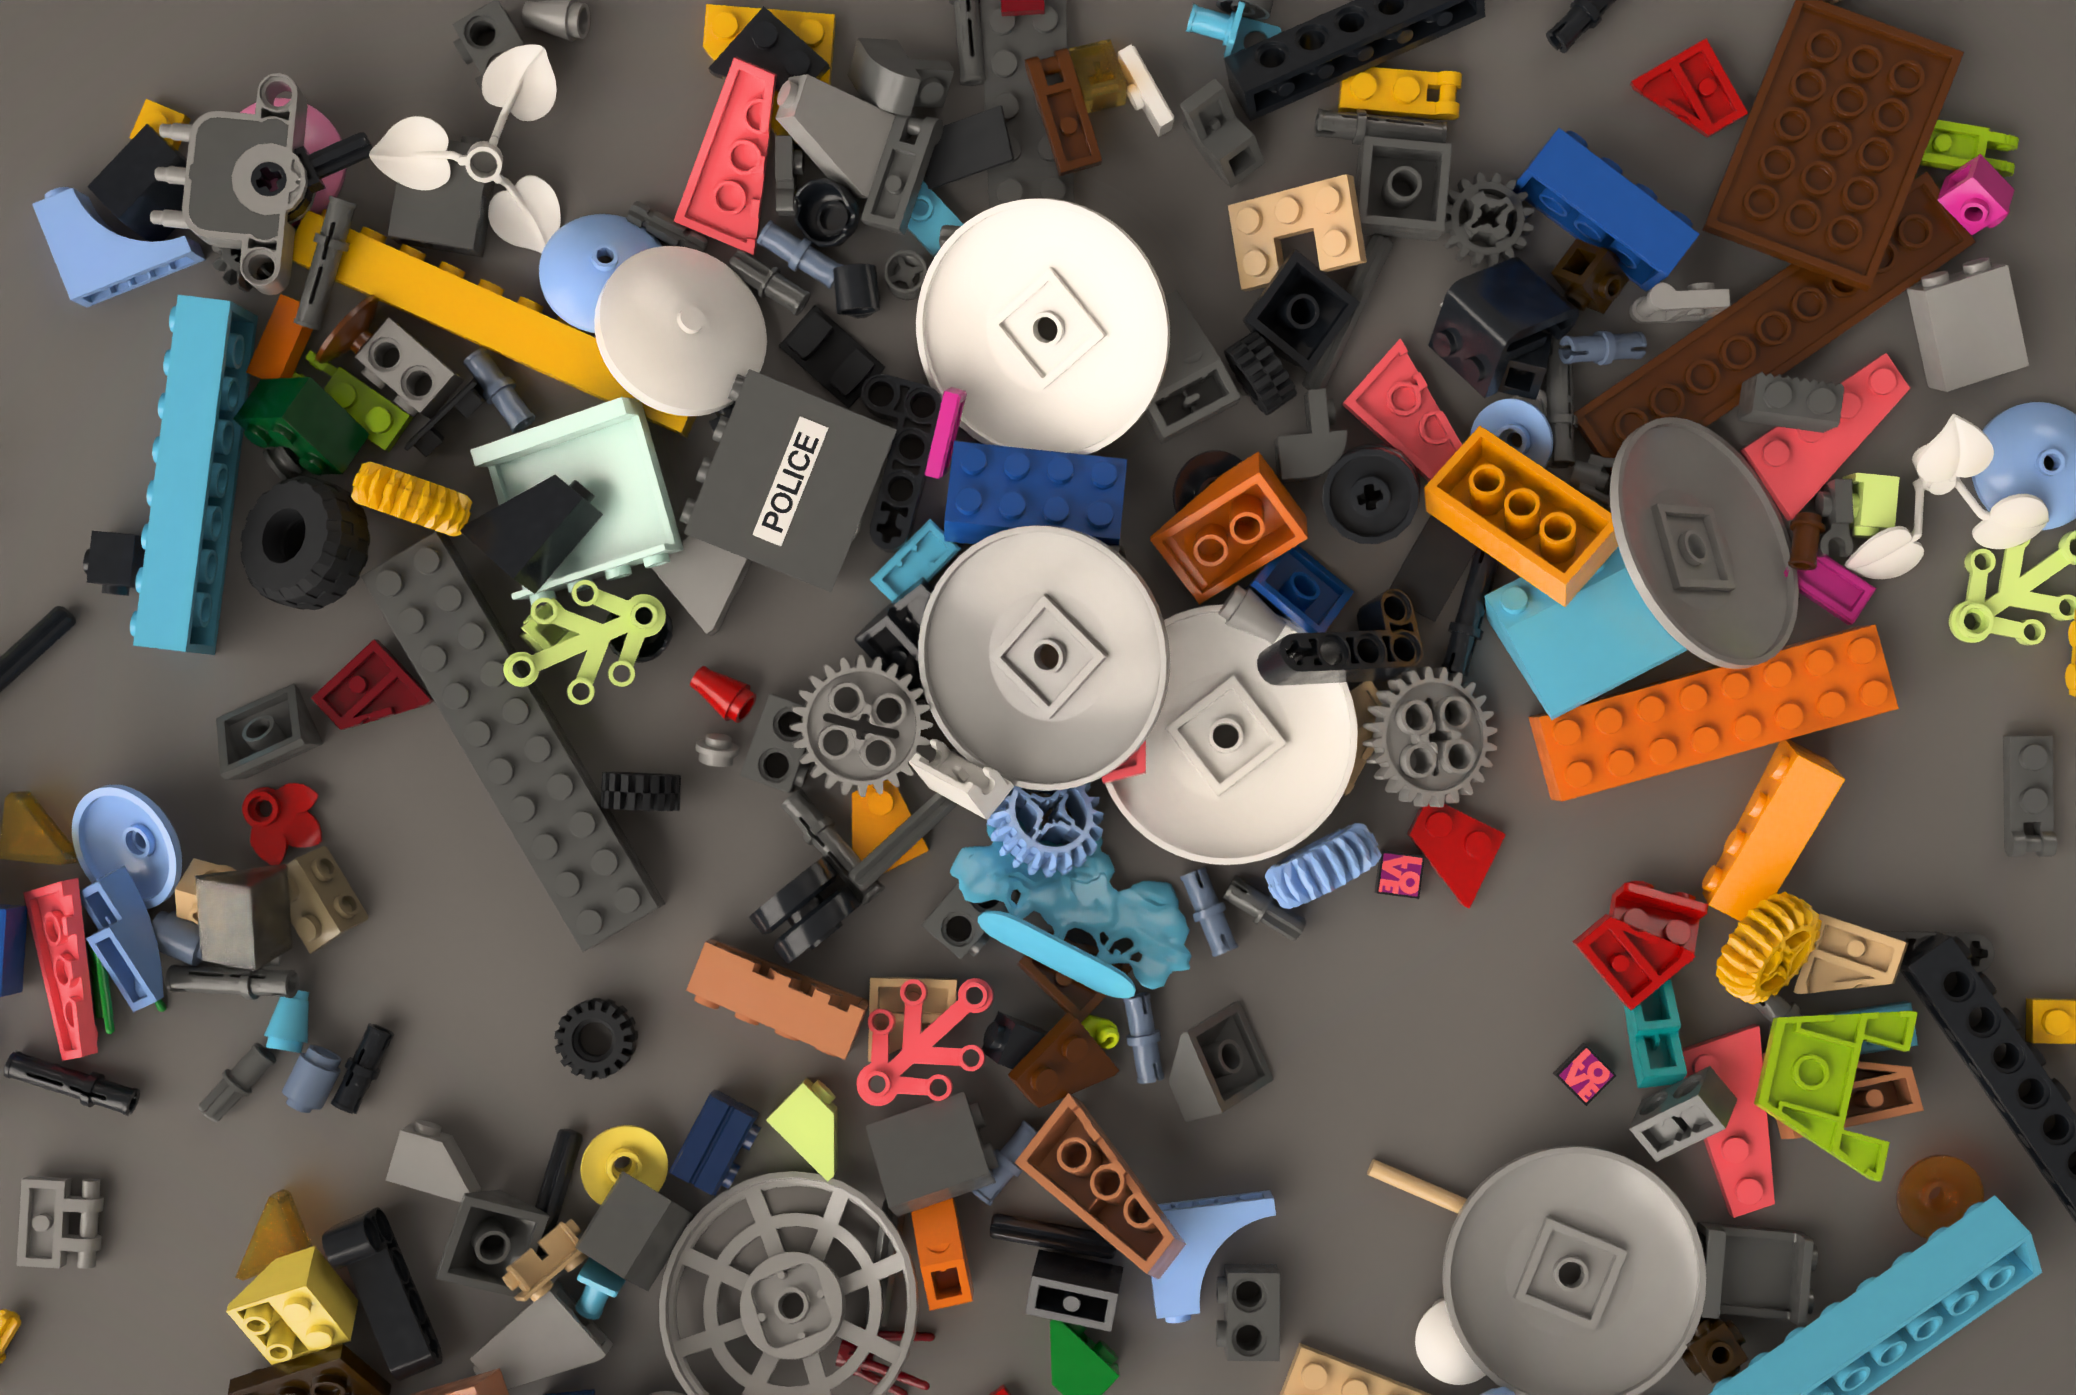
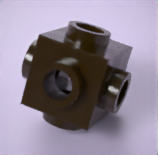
(1590, 276)
(1722, 1361)

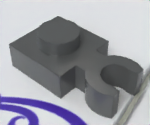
(788, 164)

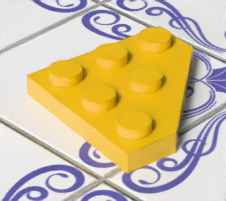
(726, 22)

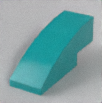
(1656, 1040)

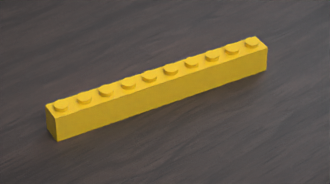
(474, 313)

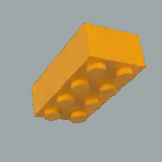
(1522, 515)

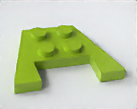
(1812, 1075)

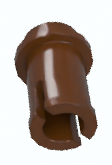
(1805, 540)

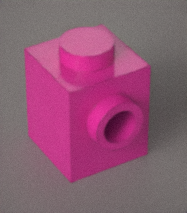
(1976, 195)

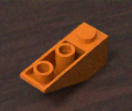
(942, 1255)

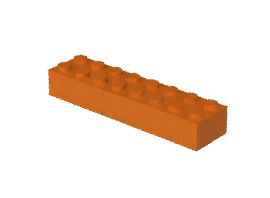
(1713, 713)

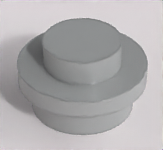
(717, 750)

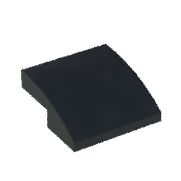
(896, 632)

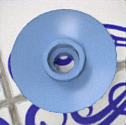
(1519, 416)

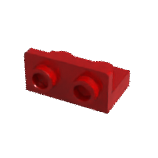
(1660, 913)

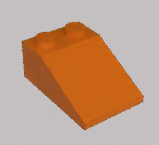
(1231, 529)

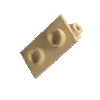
(534, 1274)

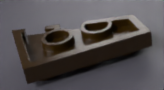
(319, 1373)

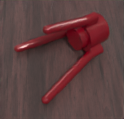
(864, 1371)

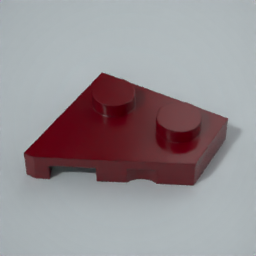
(370, 689)

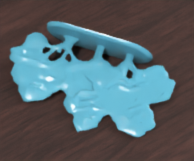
(1081, 900)

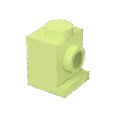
(1873, 503)
(543, 636)

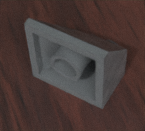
(1217, 1065)

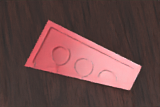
(730, 168)
(1742, 1149)

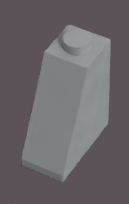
(835, 130)
(704, 580)
(543, 1341)

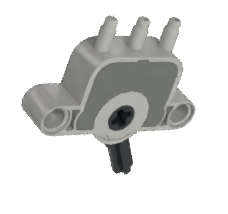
(231, 173)

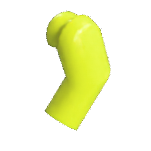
(1102, 1031)

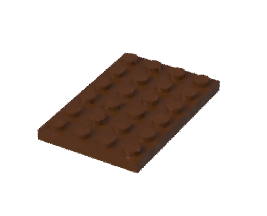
(1833, 142)

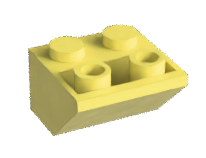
(295, 1307)

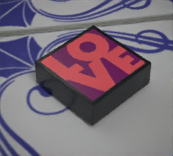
(1399, 874)
(1584, 1074)

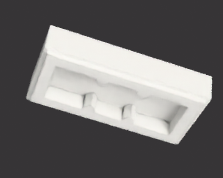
(1144, 92)

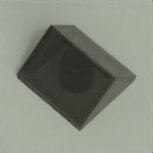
(244, 916)

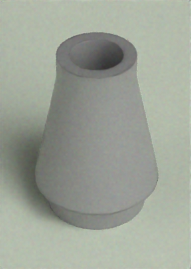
(558, 17)
(1250, 614)

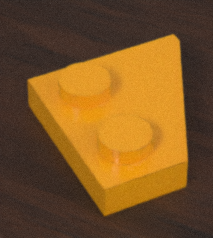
(877, 818)

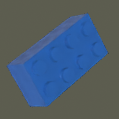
(1605, 208)
(1019, 487)

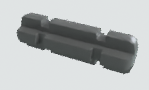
(664, 228)

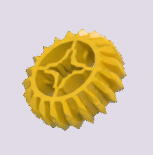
(411, 498)
(1768, 948)

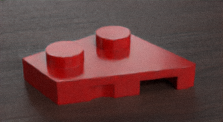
(1693, 90)
(1456, 848)
(1630, 958)

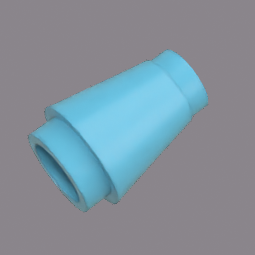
(289, 1023)

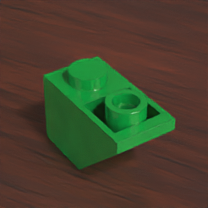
(1078, 1362)

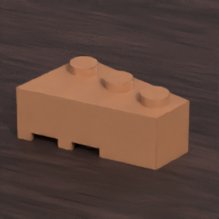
(1876, 1095)

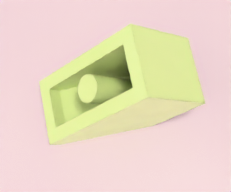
(810, 1125)

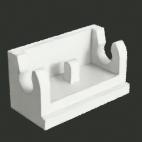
(962, 781)

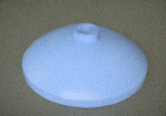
(570, 264)
(2020, 443)
(127, 829)

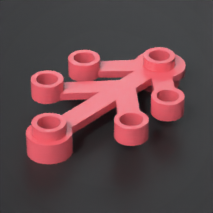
(918, 1046)

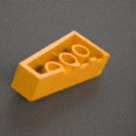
(1772, 829)

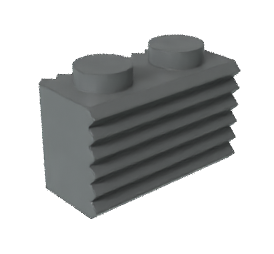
(1791, 402)

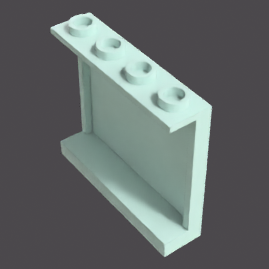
(615, 460)

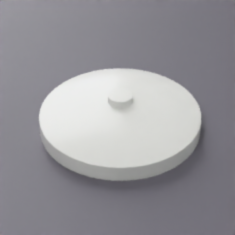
(679, 330)

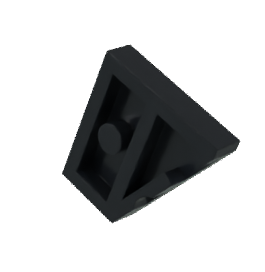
(772, 47)

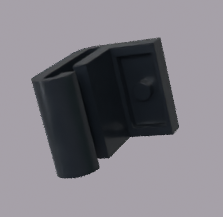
(1497, 319)

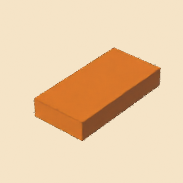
(280, 343)

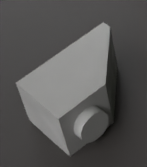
(431, 1162)

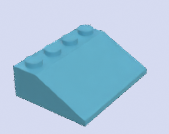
(1583, 647)

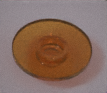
(1958, 1187)

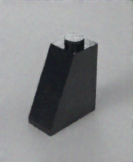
(535, 529)

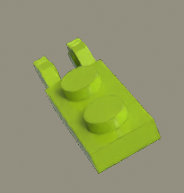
(1958, 143)
(369, 408)

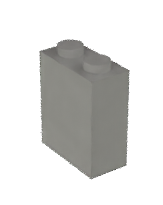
(1967, 325)

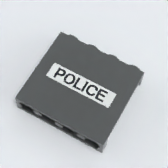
(787, 480)

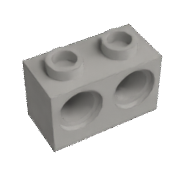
(413, 363)

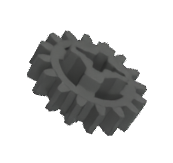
(1493, 235)

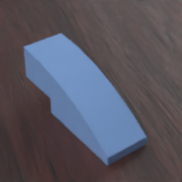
(124, 937)

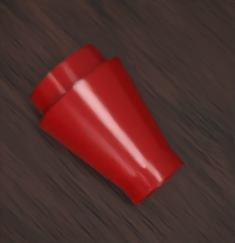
(726, 695)

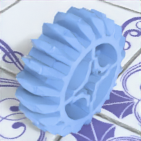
(1075, 834)
(1323, 865)

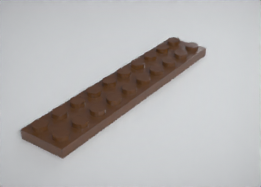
(1770, 330)

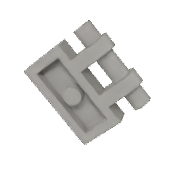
(45, 1222)

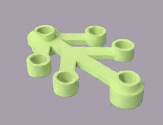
(2012, 592)
(592, 637)

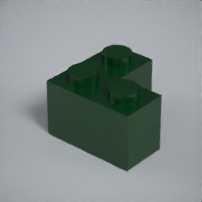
(306, 420)

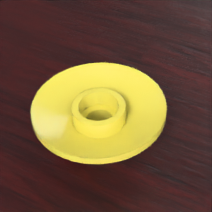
(646, 1164)

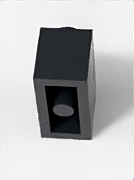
(1074, 1290)

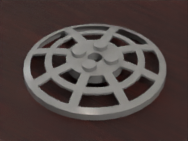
(777, 1278)

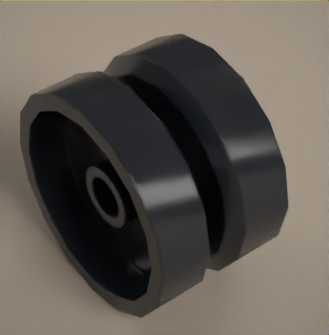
(1366, 518)
(805, 910)

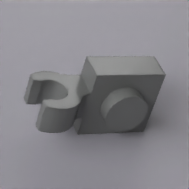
(1835, 507)

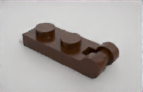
(1064, 113)

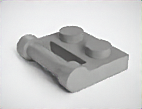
(1666, 305)

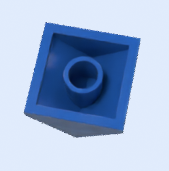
(1301, 590)

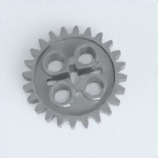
(1463, 733)
(851, 764)

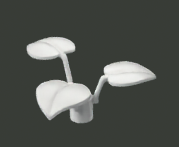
(417, 156)
(1954, 453)

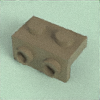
(321, 899)

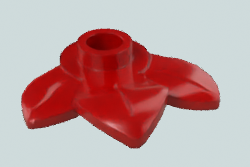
(286, 825)

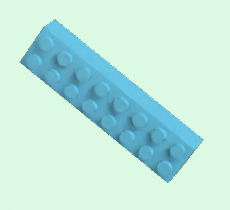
(194, 476)
(1899, 1312)

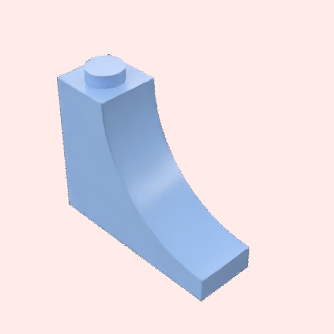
(97, 260)
(1204, 1228)

